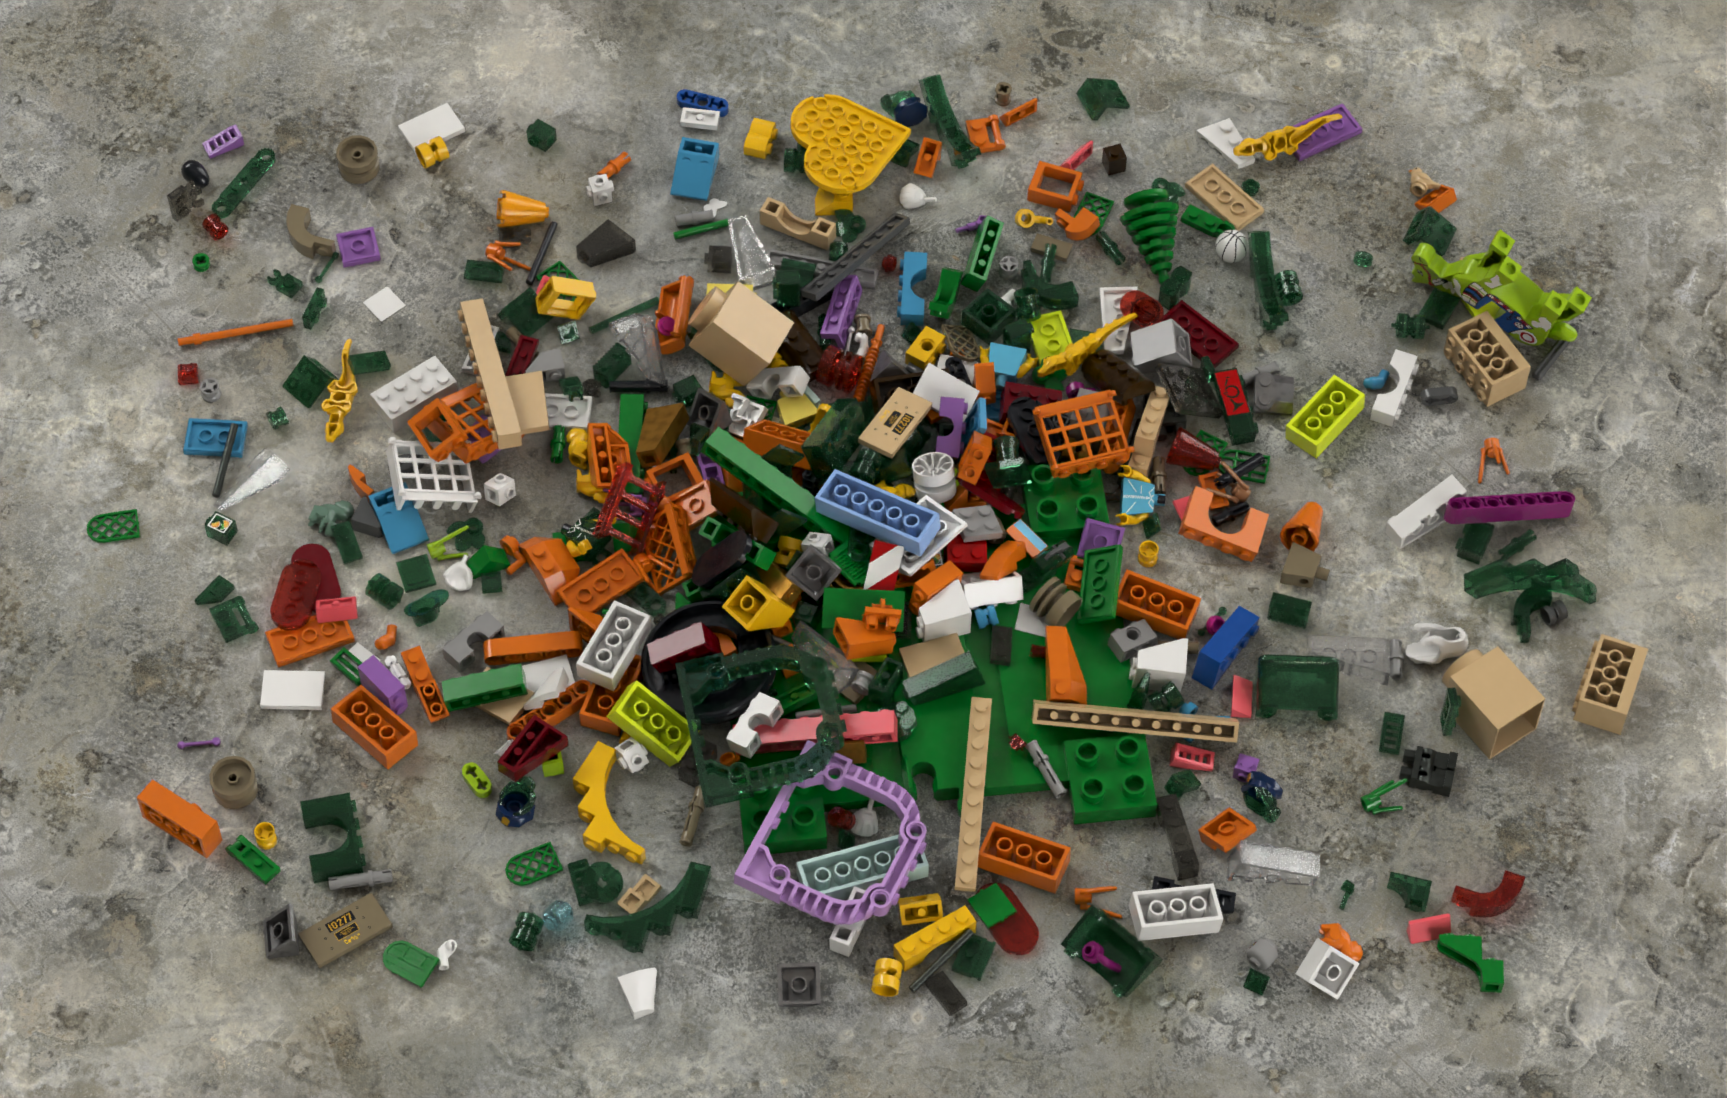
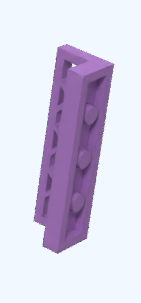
(842, 310)

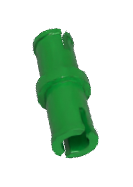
(557, 444)

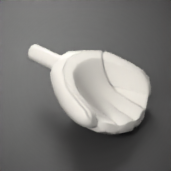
(913, 196)
(459, 575)
(866, 821)

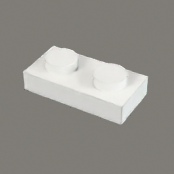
(699, 118)

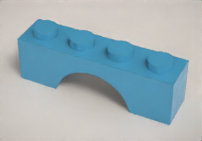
(914, 270)

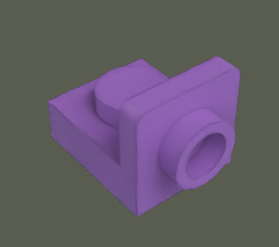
(1244, 766)

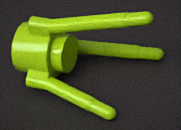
(437, 547)

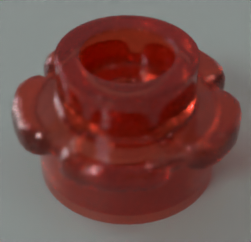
(889, 263)
(1016, 742)

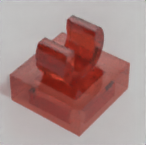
(188, 374)

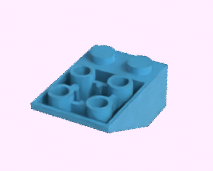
(695, 168)
(399, 527)

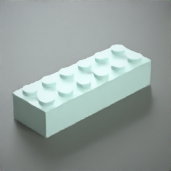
(856, 866)

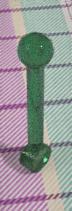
(318, 279)
(1222, 611)

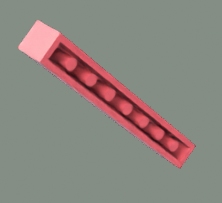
(794, 733)

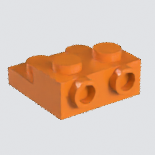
(1226, 830)

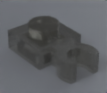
(513, 235)

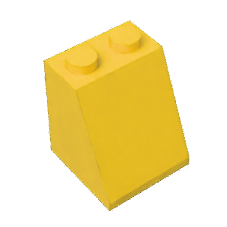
(757, 606)

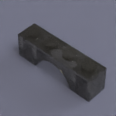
(1181, 847)

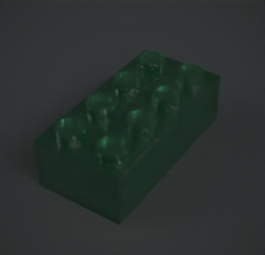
(835, 437)

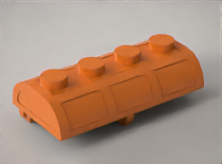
(675, 303)

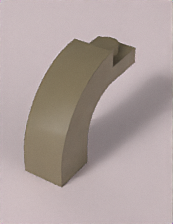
(305, 243)

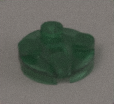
(907, 716)
(593, 891)

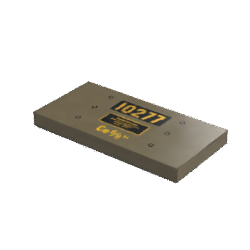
(345, 930)

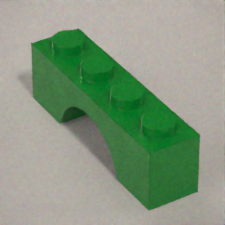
(717, 532)

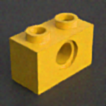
(926, 340)
(920, 909)

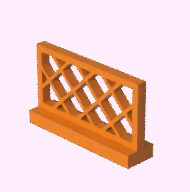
(680, 542)

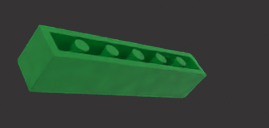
(630, 426)

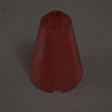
(1192, 452)

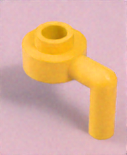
(1030, 219)

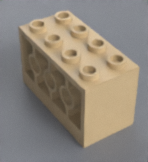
(1486, 359)
(1609, 683)

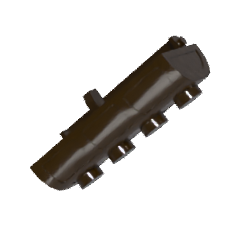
(800, 347)
(1112, 373)

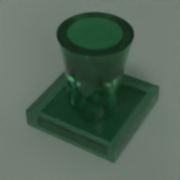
(1008, 468)

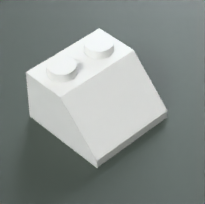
(1327, 968)

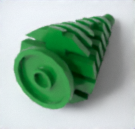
(1152, 228)

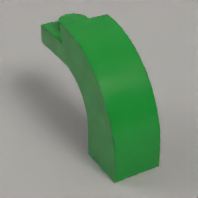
(947, 293)

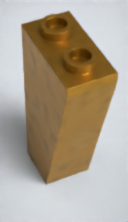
(659, 432)

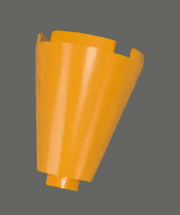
(519, 210)

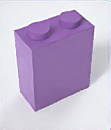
(383, 685)

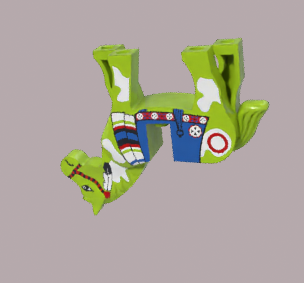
(1493, 276)

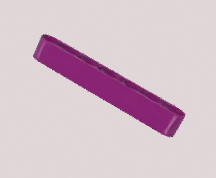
(1509, 507)

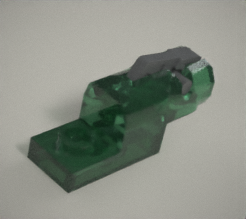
(1046, 565)

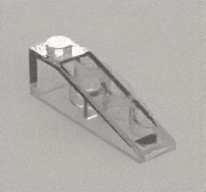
(263, 473)

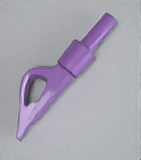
(971, 226)

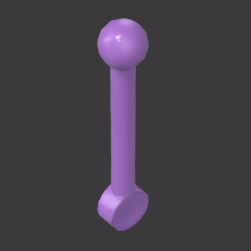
(216, 742)

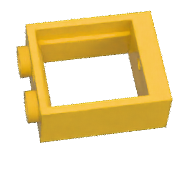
(549, 304)

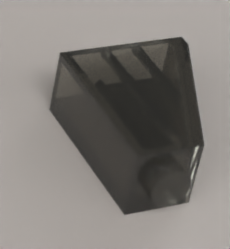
(605, 244)

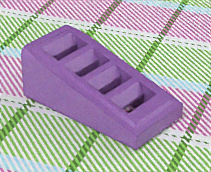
(226, 134)

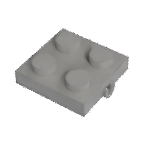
(981, 523)

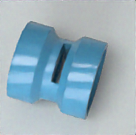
(982, 619)

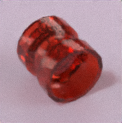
(214, 225)
(841, 818)

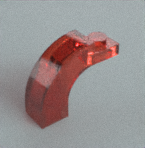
(1493, 902)

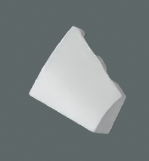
(744, 414)
(549, 689)
(639, 991)

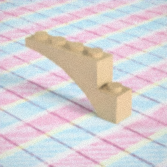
(1149, 430)

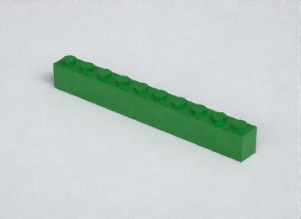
(772, 484)

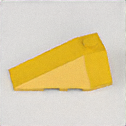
(827, 202)

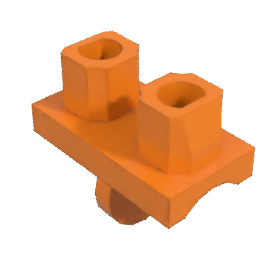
(881, 614)

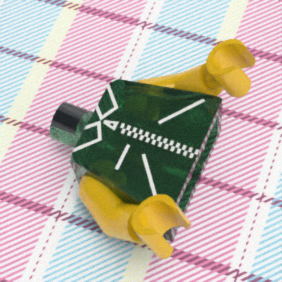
(580, 539)

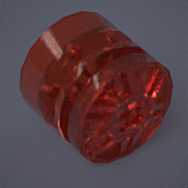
(839, 369)

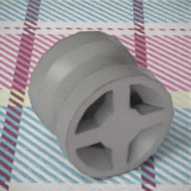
(1008, 267)
(210, 385)
(862, 682)

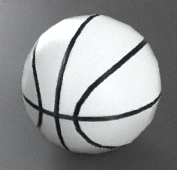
(1231, 246)

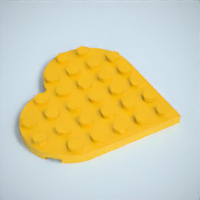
(844, 142)

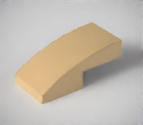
(638, 897)

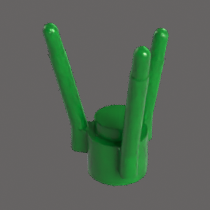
(1371, 801)

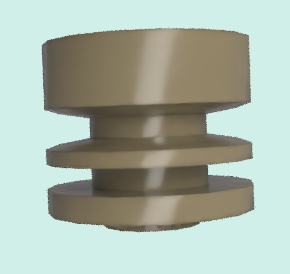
(1055, 603)

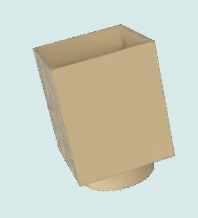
(738, 331)
(1495, 700)

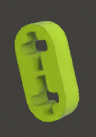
(479, 777)

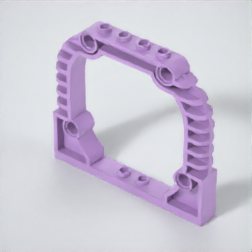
(759, 870)

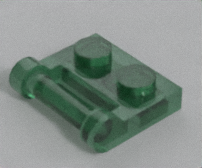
(227, 621)

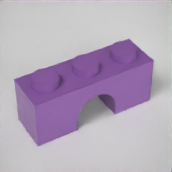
(953, 409)

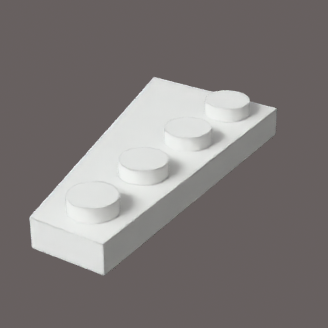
(1110, 309)

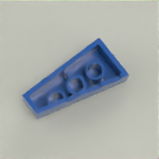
(1225, 647)

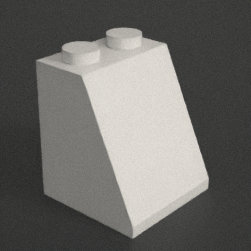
(944, 614)
(1163, 662)

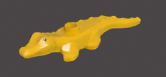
(1281, 140)
(1076, 353)
(341, 397)

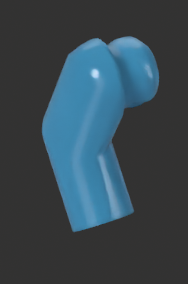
(1376, 382)

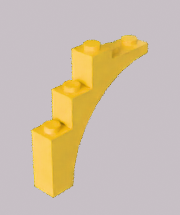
(602, 830)

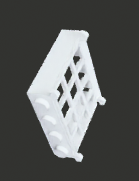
(420, 495)

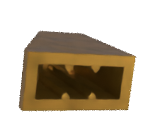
(779, 583)

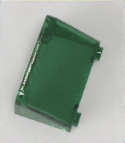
(1297, 684)
(1119, 946)

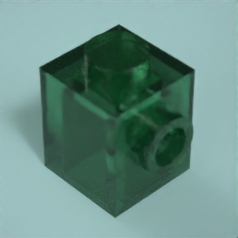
(541, 135)
(685, 390)

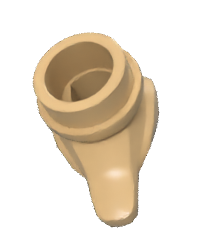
(1421, 182)

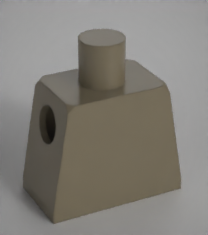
(1302, 567)

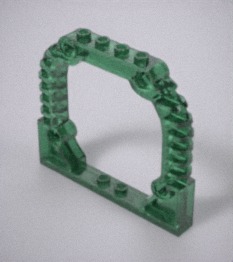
(700, 677)

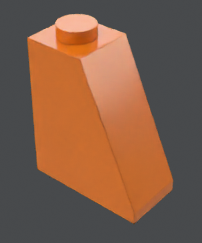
(860, 642)

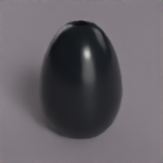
(195, 171)

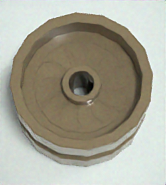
(357, 159)
(233, 782)

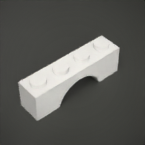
(1387, 405)

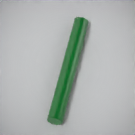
(700, 229)

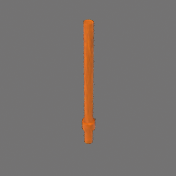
(198, 338)

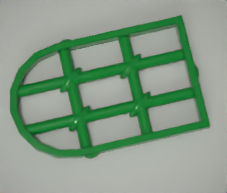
(1242, 460)

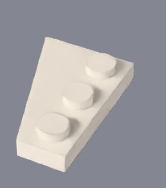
(1224, 138)

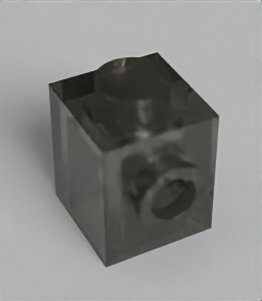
(719, 259)

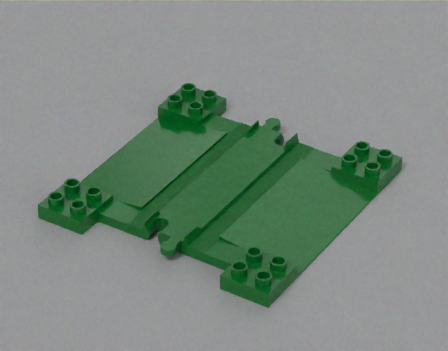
(1101, 769)

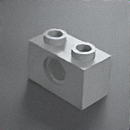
(1125, 648)

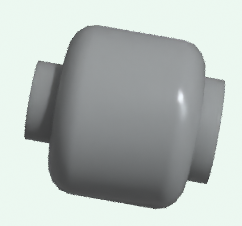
(1262, 953)

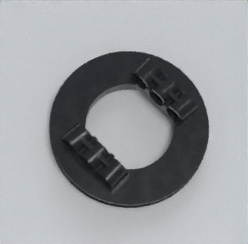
(718, 705)

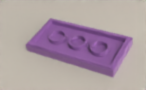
(1328, 134)

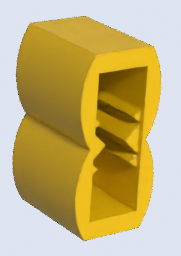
(760, 138)

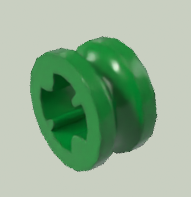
(199, 258)

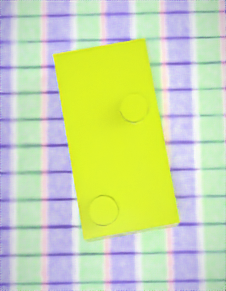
(1325, 416)
(651, 723)

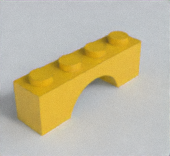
(917, 946)

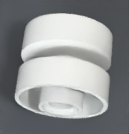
(934, 476)

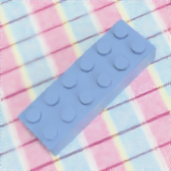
(877, 512)

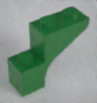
(1468, 952)

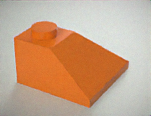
(584, 622)

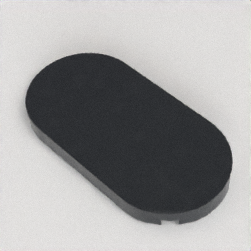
(1025, 429)
(721, 559)

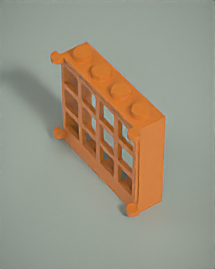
(466, 452)
(1084, 464)

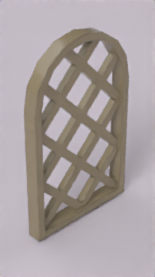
(960, 328)

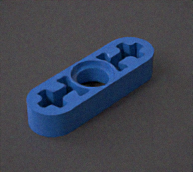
(716, 101)

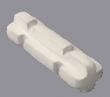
(397, 671)

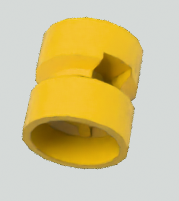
(433, 151)
(785, 546)
(887, 977)

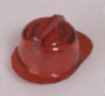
(1146, 307)

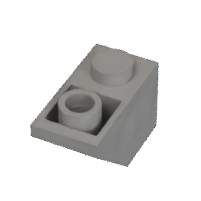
(550, 364)

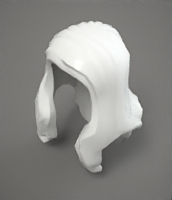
(1437, 644)

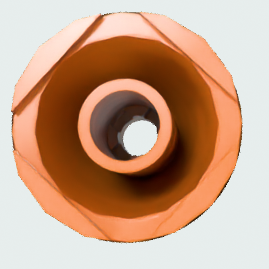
(1303, 527)

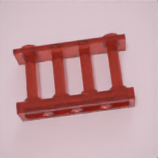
(611, 510)

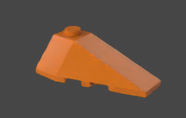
(1063, 672)

